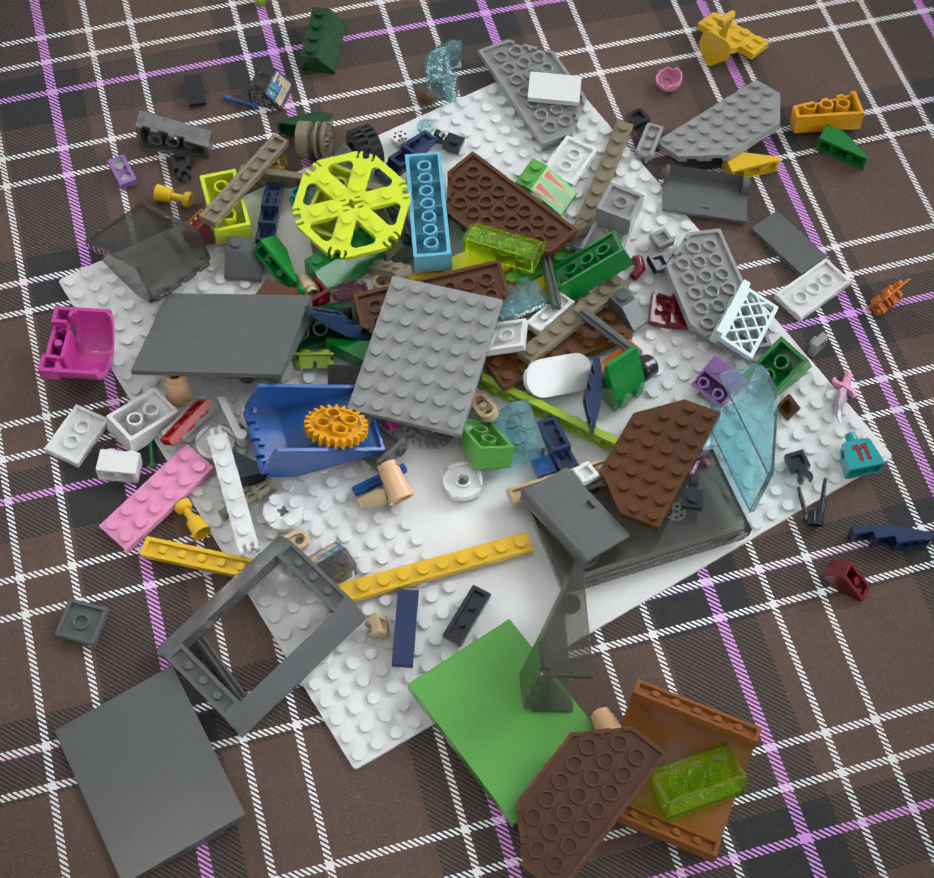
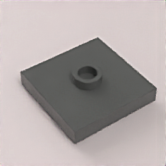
(81, 623)

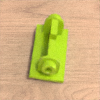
(307, 358)

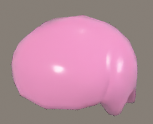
(669, 79)

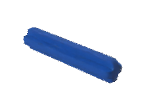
(372, 482)

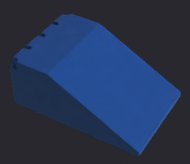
(276, 425)

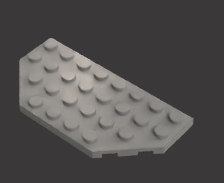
(511, 69)
(727, 126)
(704, 282)

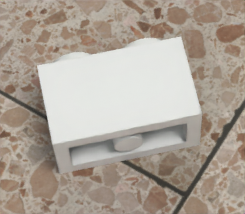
(119, 465)

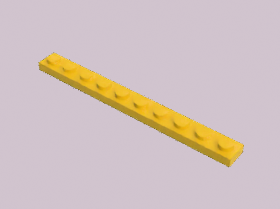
(437, 567)

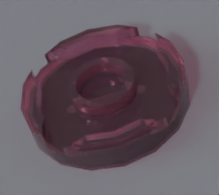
(345, 291)

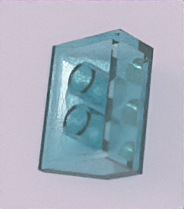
(523, 299)
(521, 429)

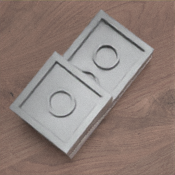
(617, 211)

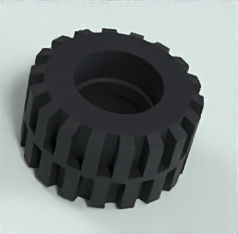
(366, 140)

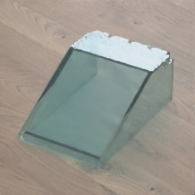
(749, 430)

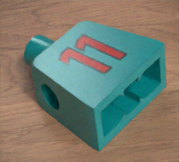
(859, 457)

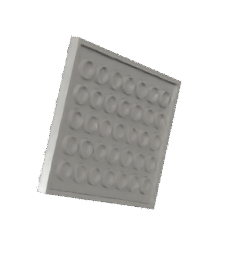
(426, 356)

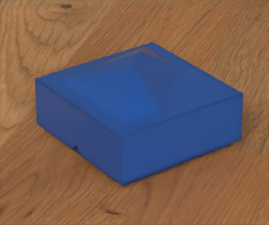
(543, 466)

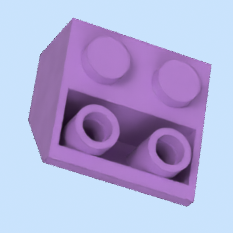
(710, 384)

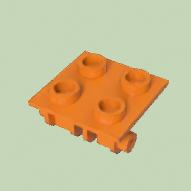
(888, 298)

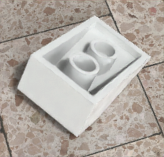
(141, 419)

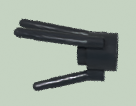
(815, 517)

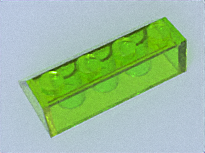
(501, 244)
(697, 782)

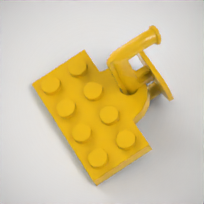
(724, 37)

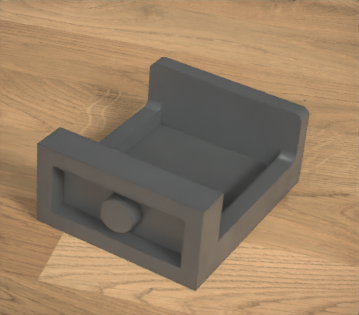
(393, 446)

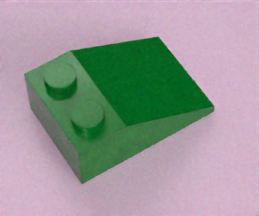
(784, 364)
(623, 379)

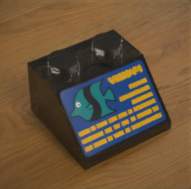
(269, 88)
(335, 562)

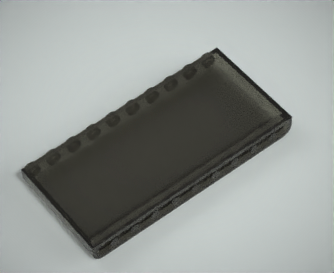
(680, 535)

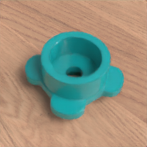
(293, 195)

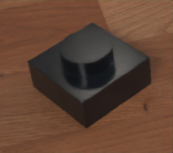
(637, 117)

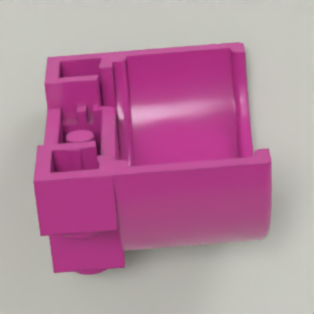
(83, 355)

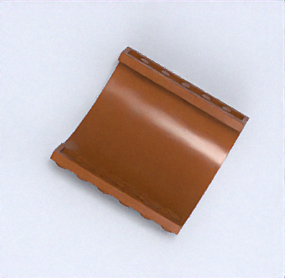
(682, 731)

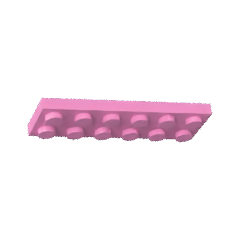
(156, 498)

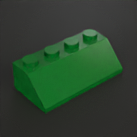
(592, 266)
(336, 271)

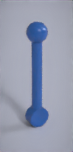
(254, 105)

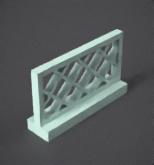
(729, 315)

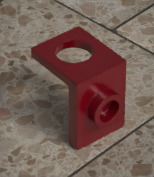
(323, 297)

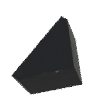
(248, 470)

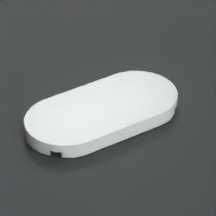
(557, 375)

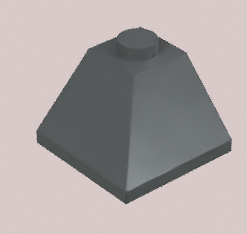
(241, 261)

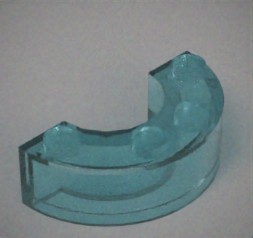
(438, 63)

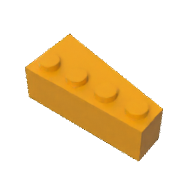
(840, 112)

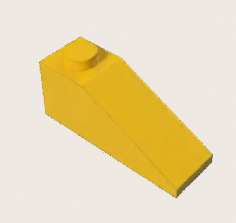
(751, 164)

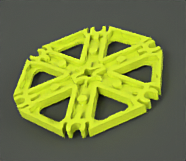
(339, 207)

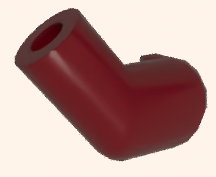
(639, 264)

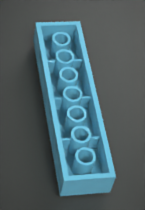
(428, 212)

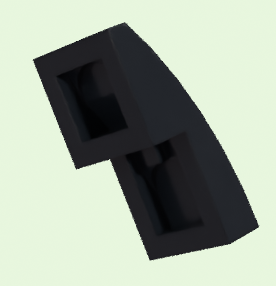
(195, 90)

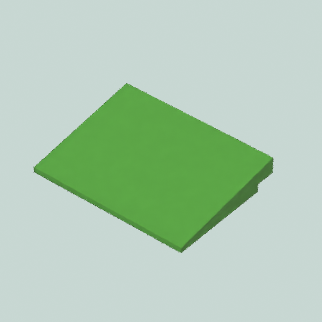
(481, 715)

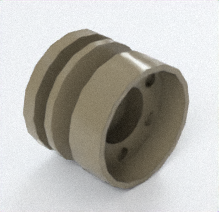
(313, 139)

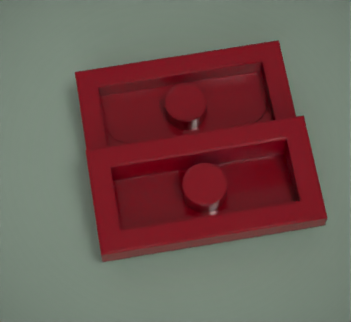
(665, 312)

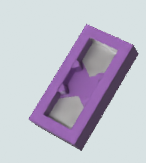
(122, 171)

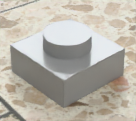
(661, 239)
(817, 344)

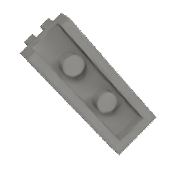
(648, 142)

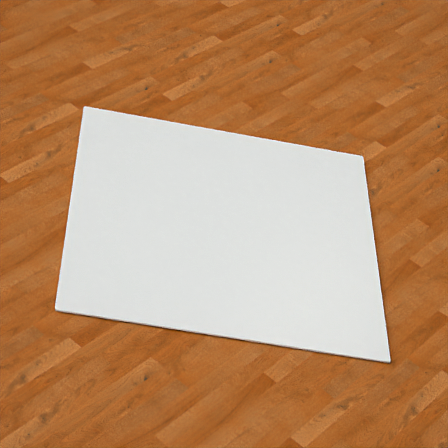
(355, 685)

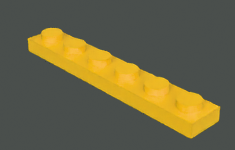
(193, 557)

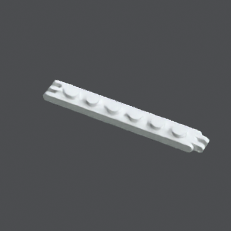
(232, 491)

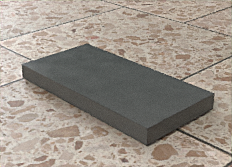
(788, 243)

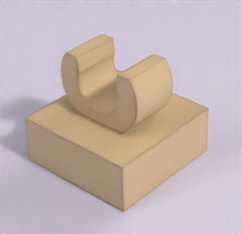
(379, 626)

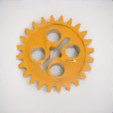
(335, 426)

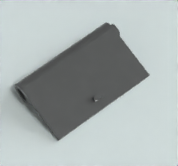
(705, 193)
(573, 516)

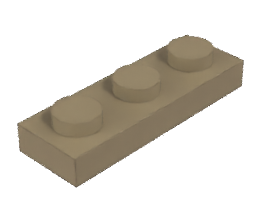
(389, 268)

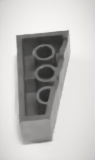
(172, 136)

